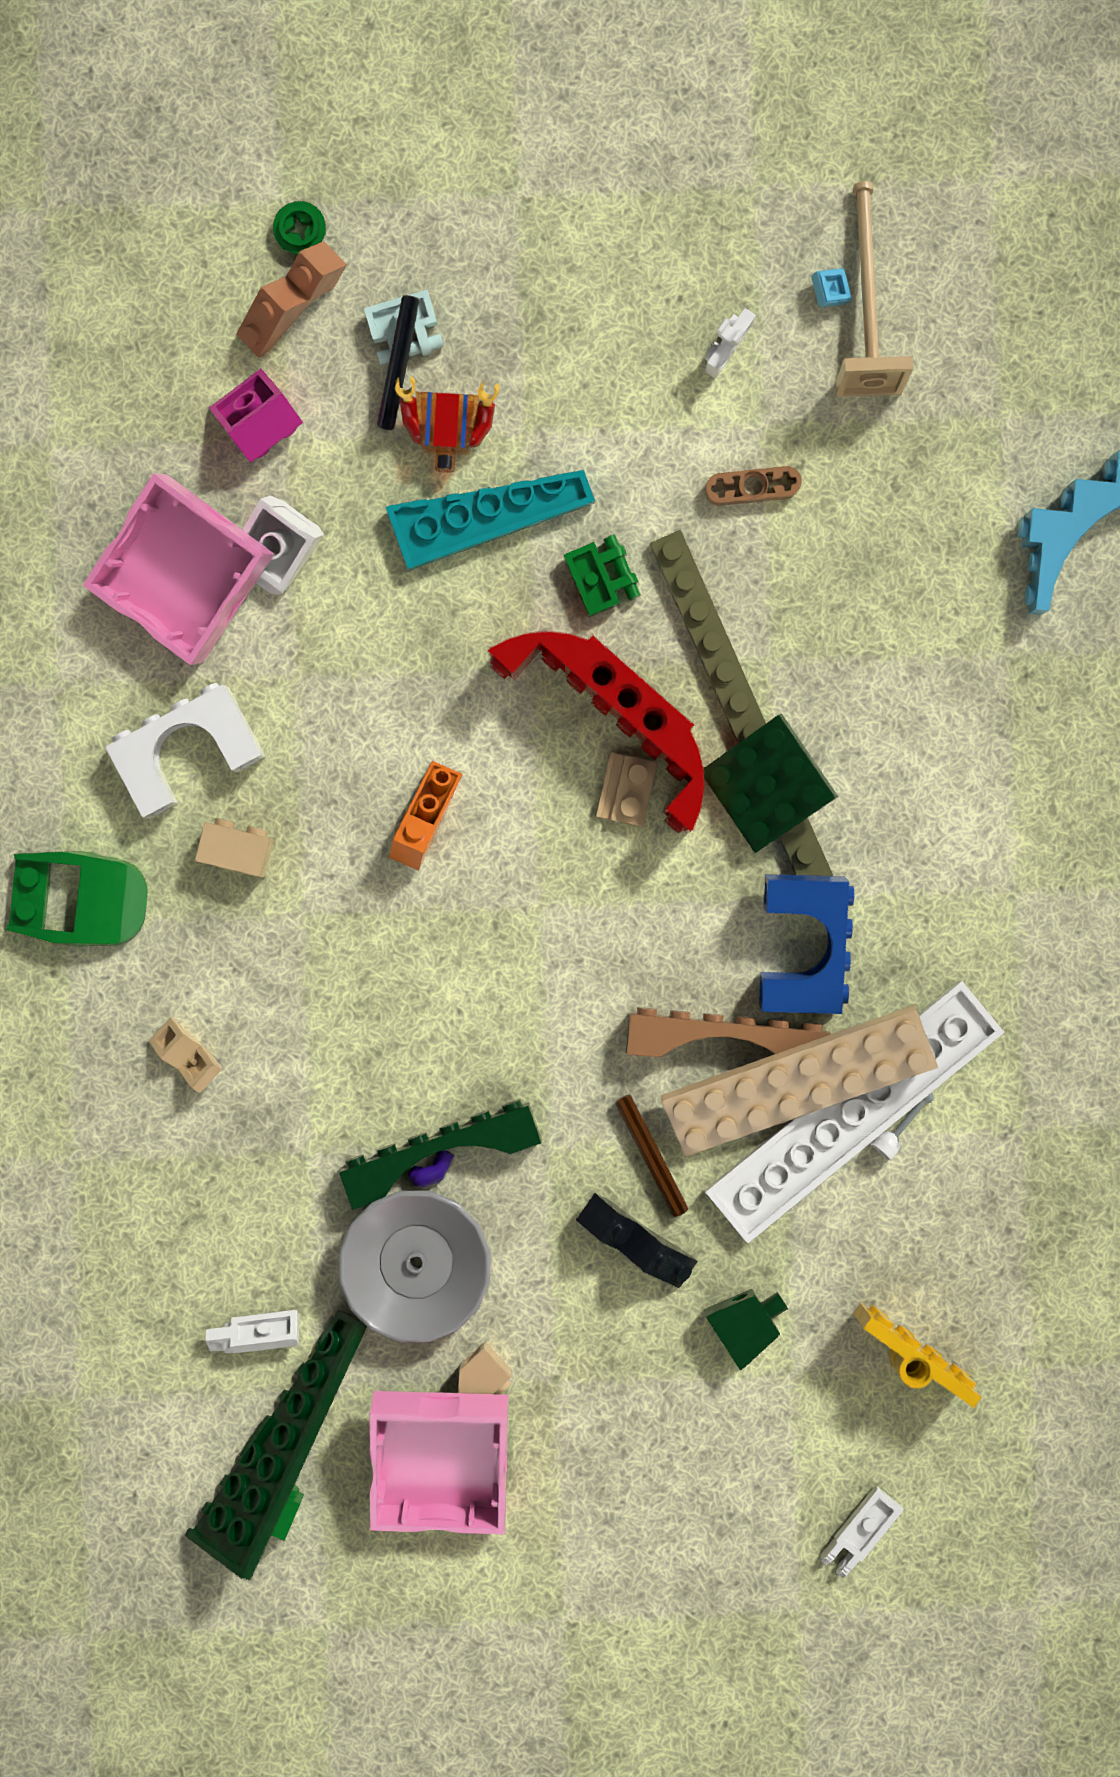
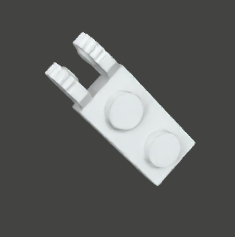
(862, 1530)

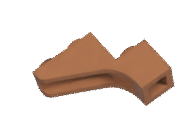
(282, 301)

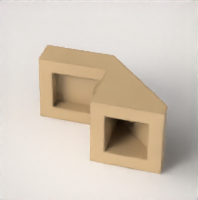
(186, 1054)

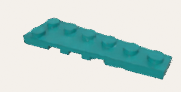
(463, 521)

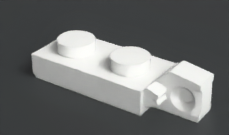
(255, 1333)

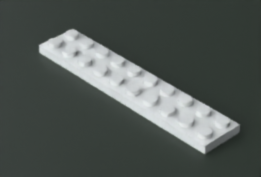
(821, 1142)

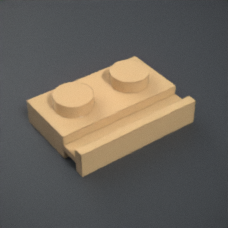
(626, 789)

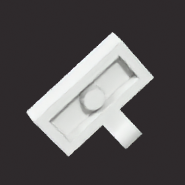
(732, 334)

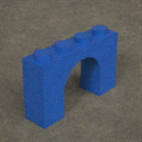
(822, 986)

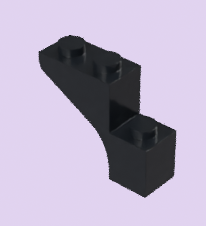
(637, 1242)

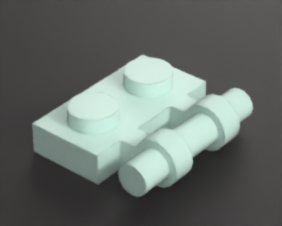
(383, 320)

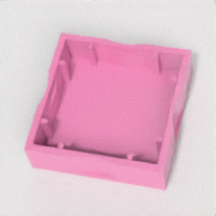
(178, 569)
(438, 1462)

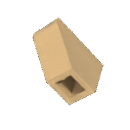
(484, 1372)

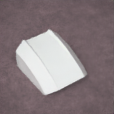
(287, 536)

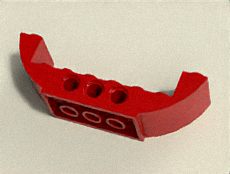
(581, 661)

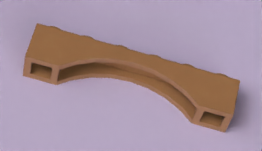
(658, 1034)

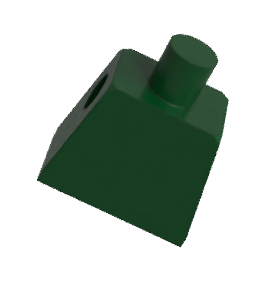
(746, 1324)

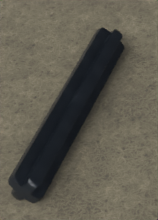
(398, 361)

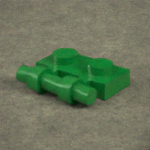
(592, 579)

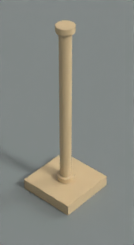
(872, 373)

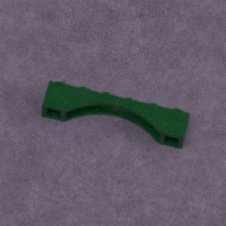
(504, 1131)

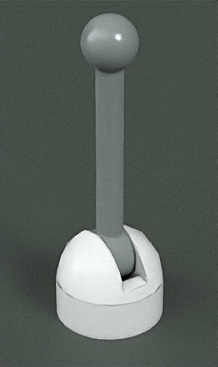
(888, 1142)

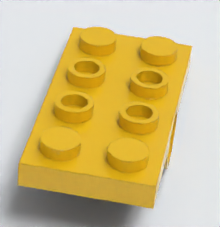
(926, 1361)

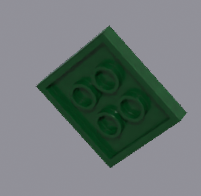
(768, 783)

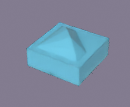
(831, 287)

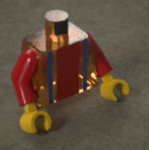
(447, 421)

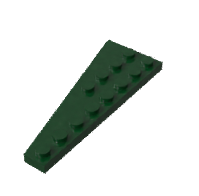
(255, 1493)

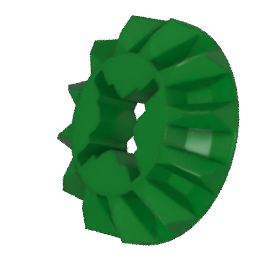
(285, 223)

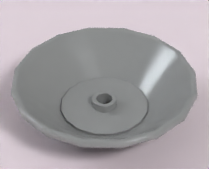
(406, 1299)

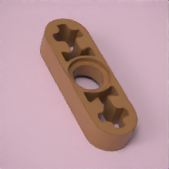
(760, 474)

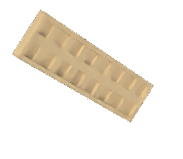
(800, 1080)

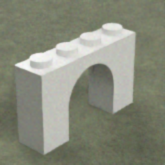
(138, 752)

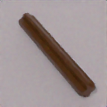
(651, 1155)

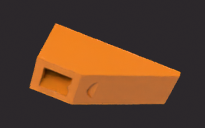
(424, 815)

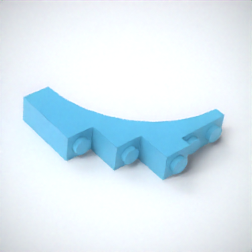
(1057, 532)

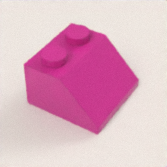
(256, 415)

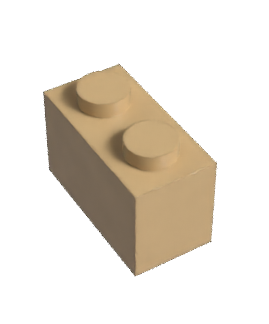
(234, 849)

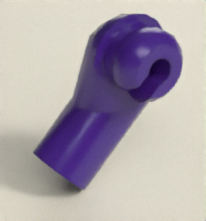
(432, 1174)

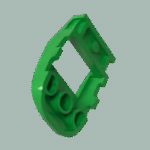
(108, 899)

